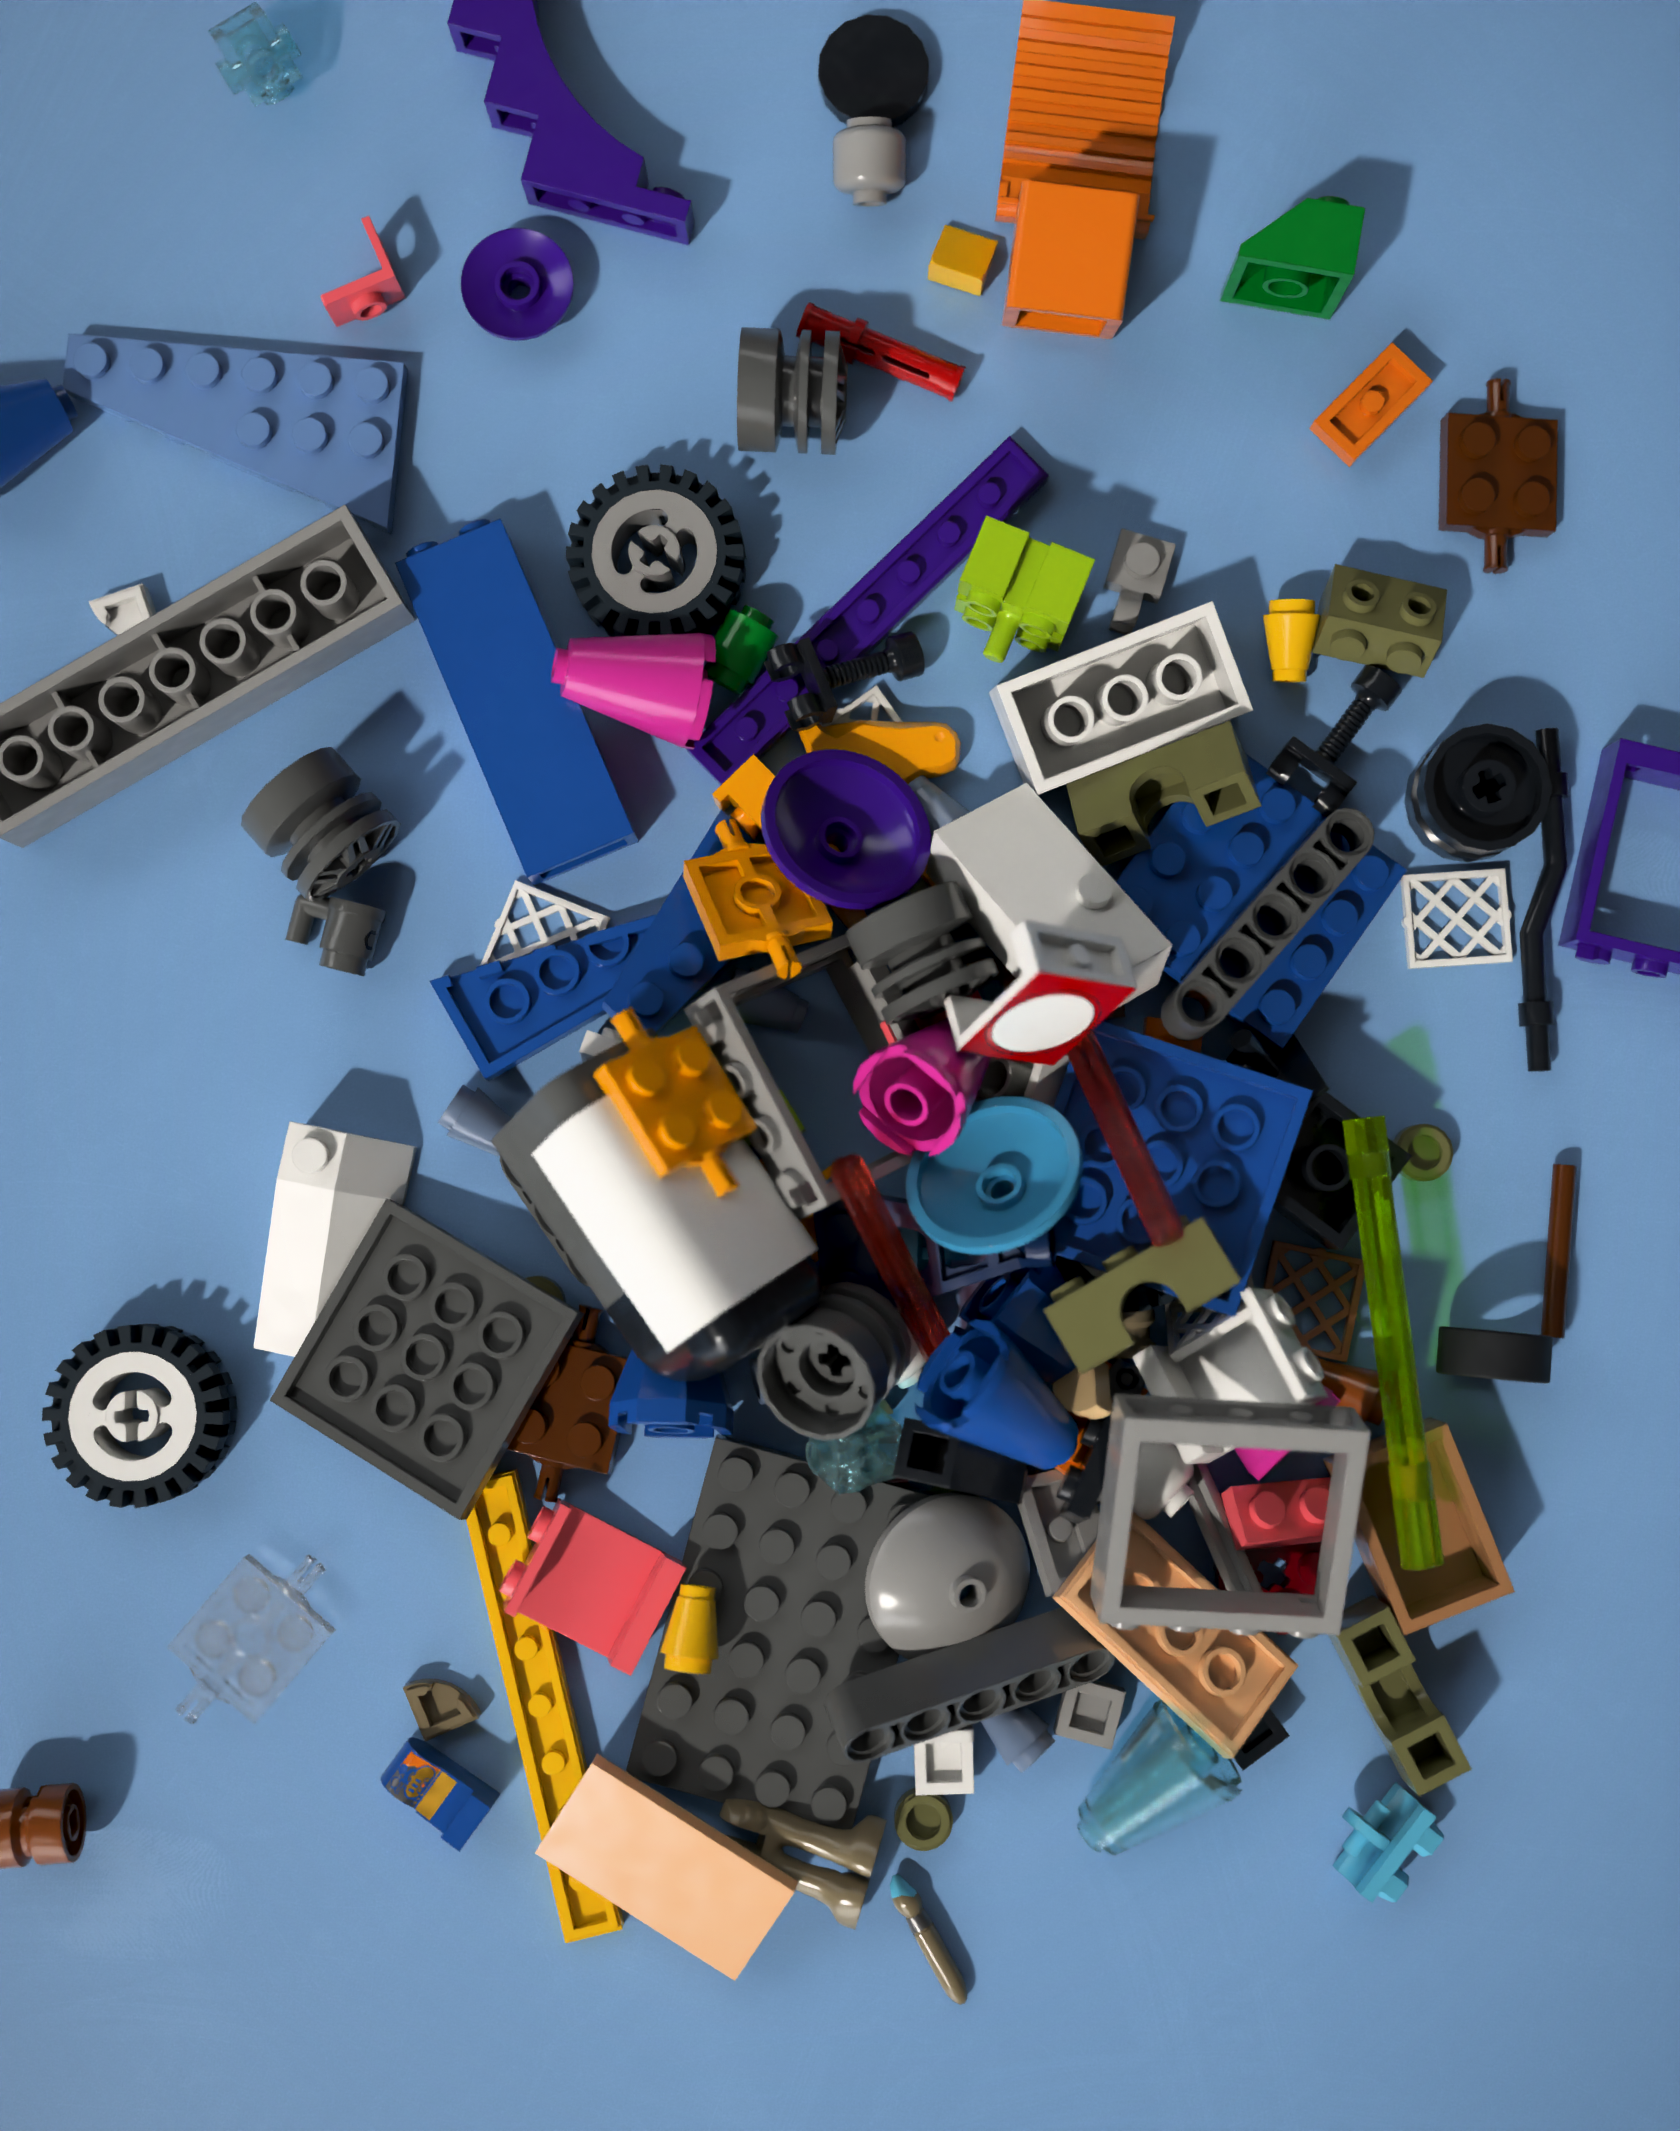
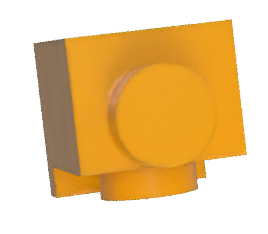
(746, 793)

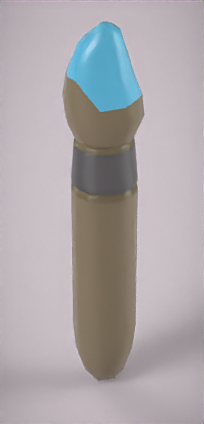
(909, 1904)

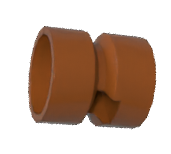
(42, 1826)

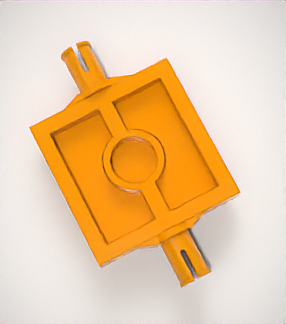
(752, 904)
(676, 1100)

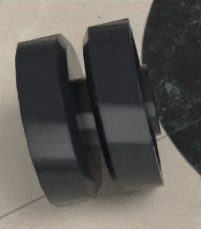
(1511, 787)

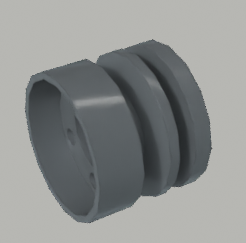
(789, 390)
(320, 823)
(921, 952)
(835, 1362)

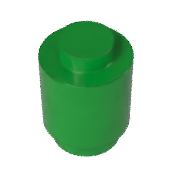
(741, 648)

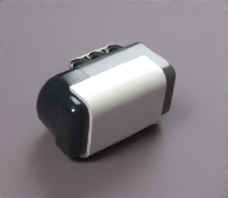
(672, 1263)

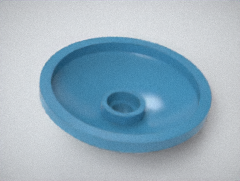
(1003, 1149)

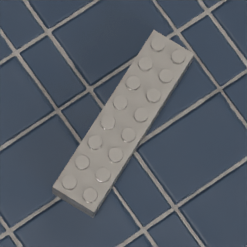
(191, 673)

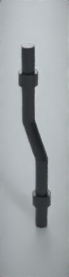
(1536, 1011)

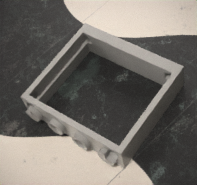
(777, 1135)
(1241, 1426)

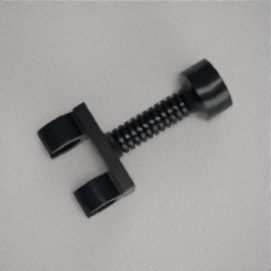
(901, 657)
(1373, 691)

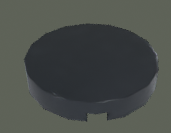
(873, 70)

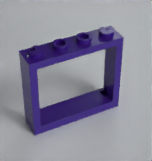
(1617, 761)

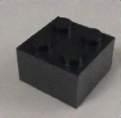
(1317, 1181)

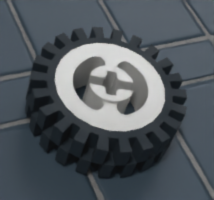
(87, 1419)

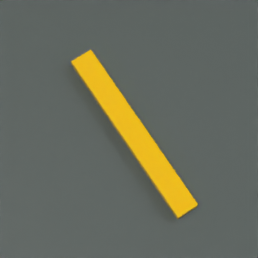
(536, 1694)

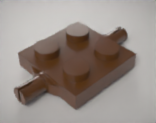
(1498, 475)
(571, 1412)

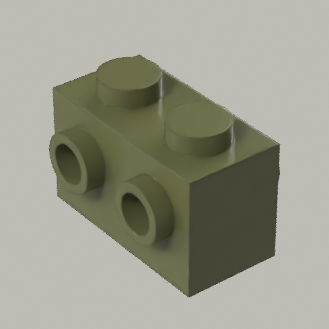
(1391, 627)

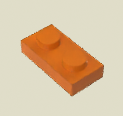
(1370, 404)

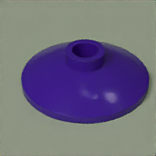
(511, 260)

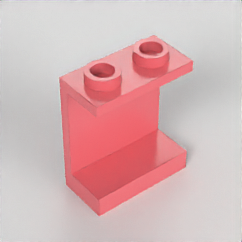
(592, 1583)

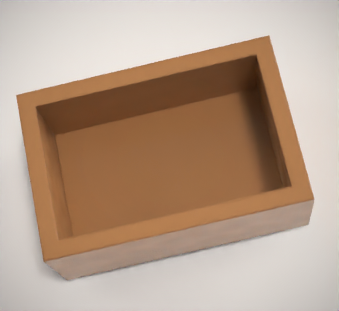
(1472, 1563)

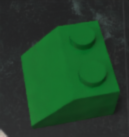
(1299, 259)

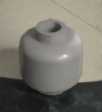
(869, 160)

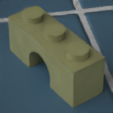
(1119, 802)
(1092, 1314)
(1395, 1699)

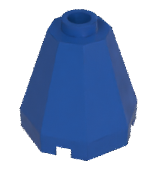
(1017, 1307)
(669, 1406)

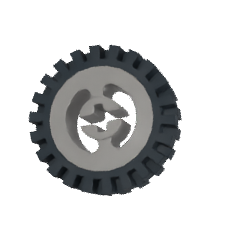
(689, 515)

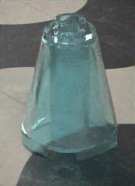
(1155, 1784)

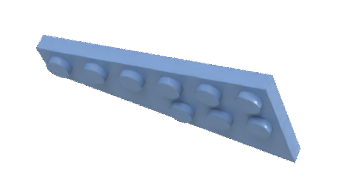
(281, 416)

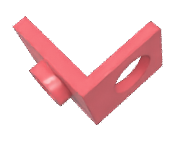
(368, 295)

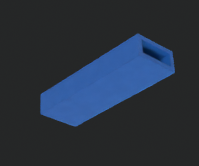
(498, 673)

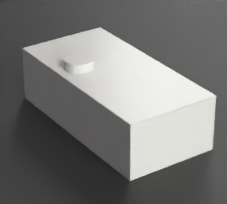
(1121, 699)
(1026, 865)

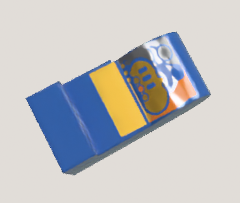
(439, 1790)

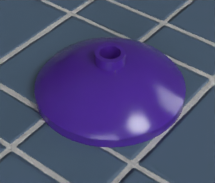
(861, 811)

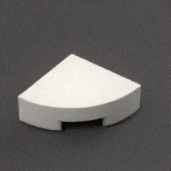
(124, 608)

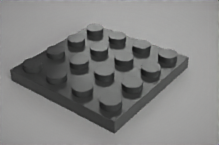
(426, 1358)

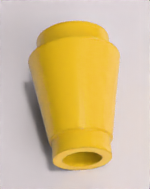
(1290, 638)
(692, 1631)

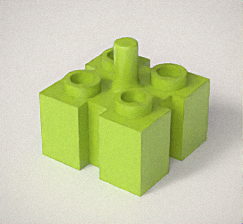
(1020, 587)

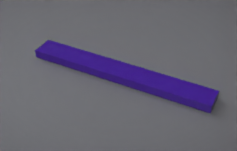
(876, 603)

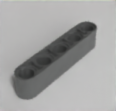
(1286, 906)
(964, 1684)

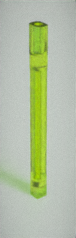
(1393, 1344)

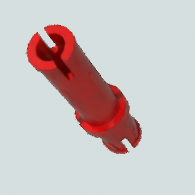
(884, 352)

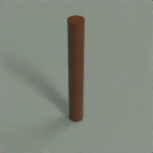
(1558, 1250)

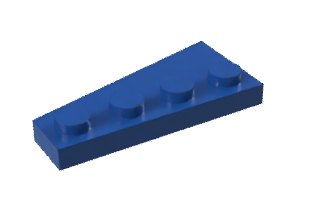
(673, 955)
(536, 999)

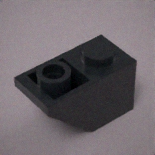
(957, 1465)

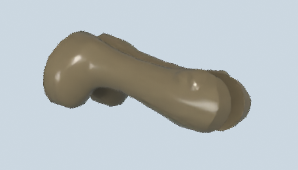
(847, 1847)

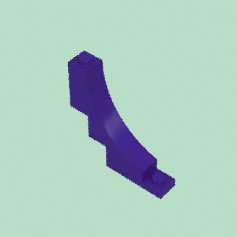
(571, 158)

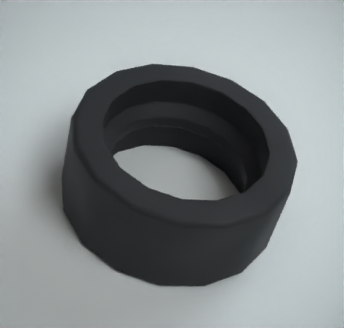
(1494, 1354)

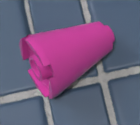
(641, 681)
(919, 1090)

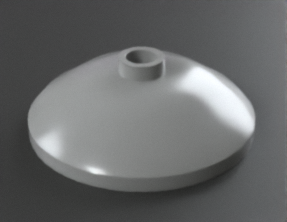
(927, 1562)

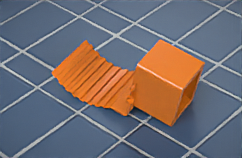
(1079, 162)

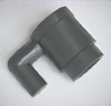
(348, 933)

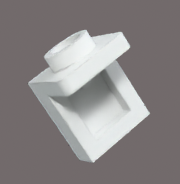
(945, 1764)

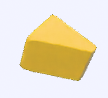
(961, 260)

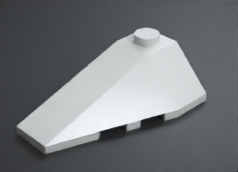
(321, 1211)

